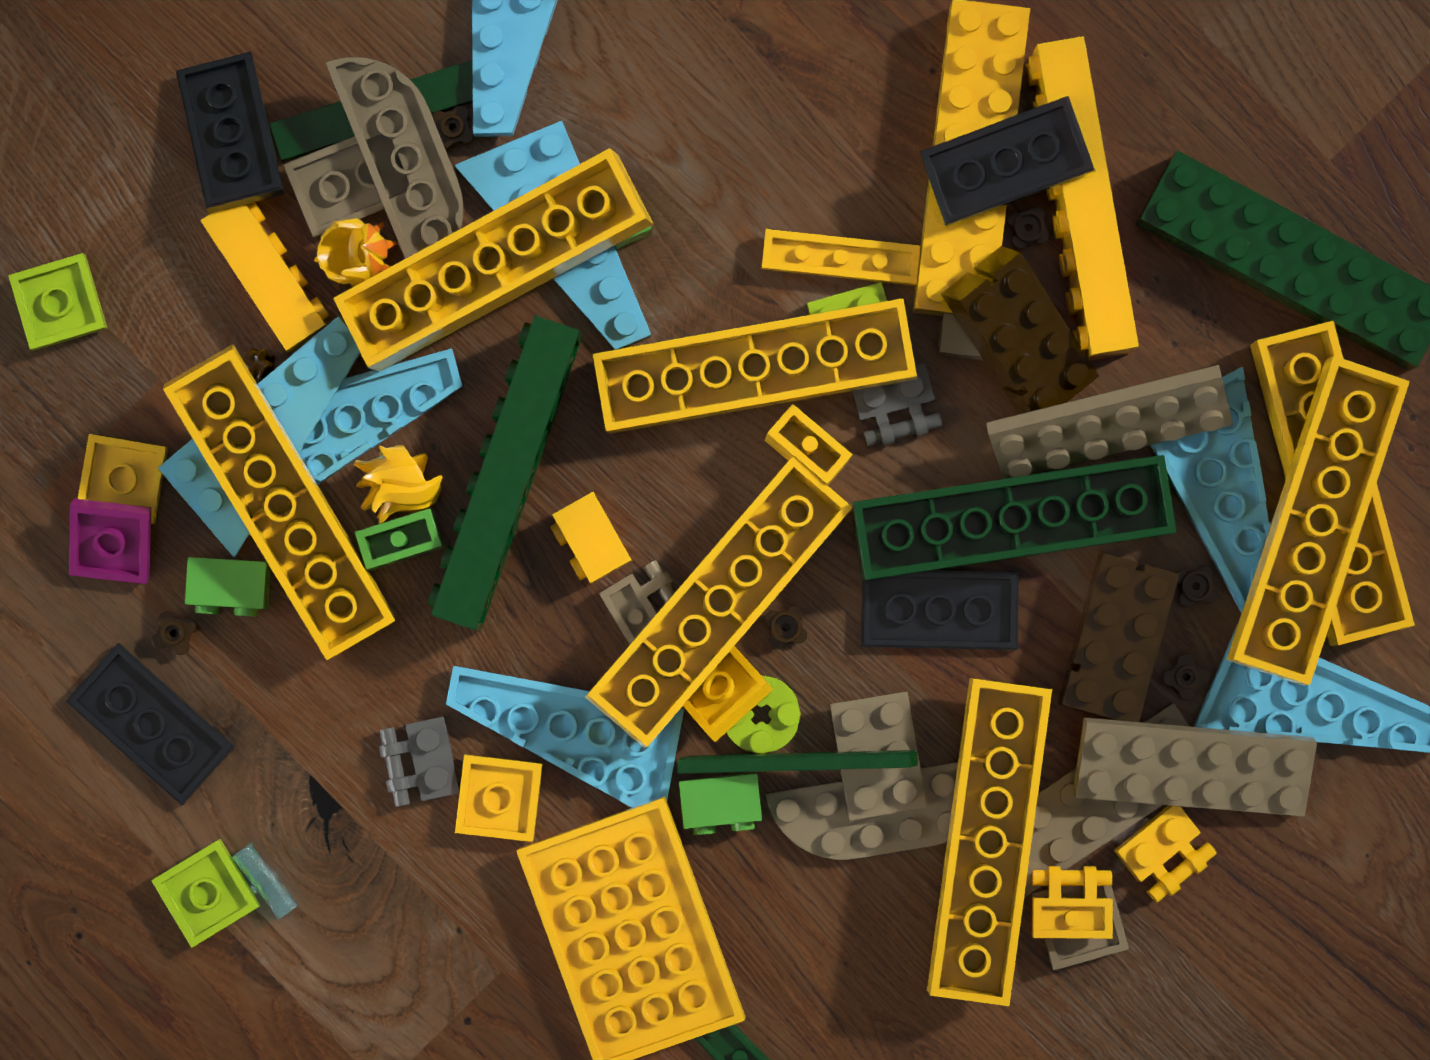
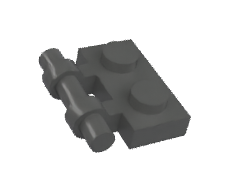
(890, 398)
(431, 759)

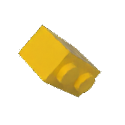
(811, 445)
(591, 539)

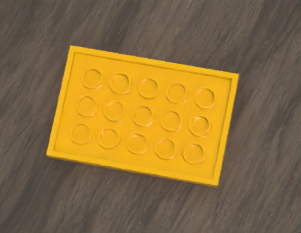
(631, 933)

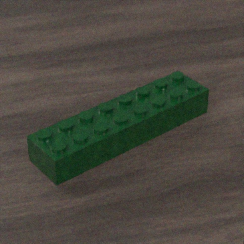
(1290, 260)
(506, 473)
(1013, 518)

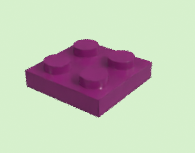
(110, 541)

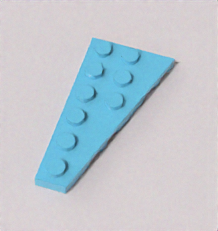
(505, 52)
(376, 407)
(1332, 709)

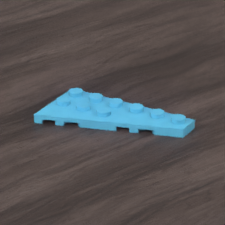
(596, 285)
(298, 396)
(1224, 490)
(569, 732)

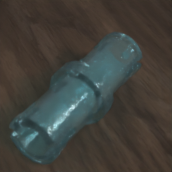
(265, 881)

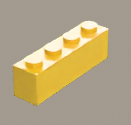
(266, 275)

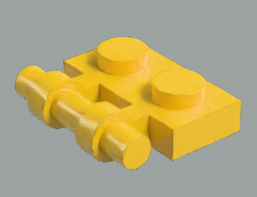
(1158, 842)
(1072, 916)

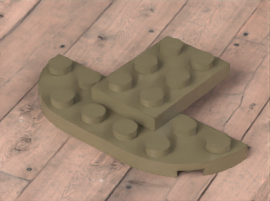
(388, 164)
(870, 808)

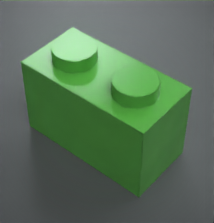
(399, 539)
(227, 584)
(720, 802)

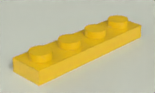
(841, 257)

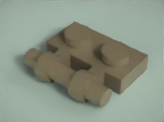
(630, 603)

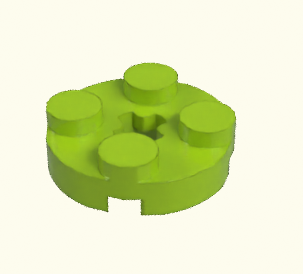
(781, 728)

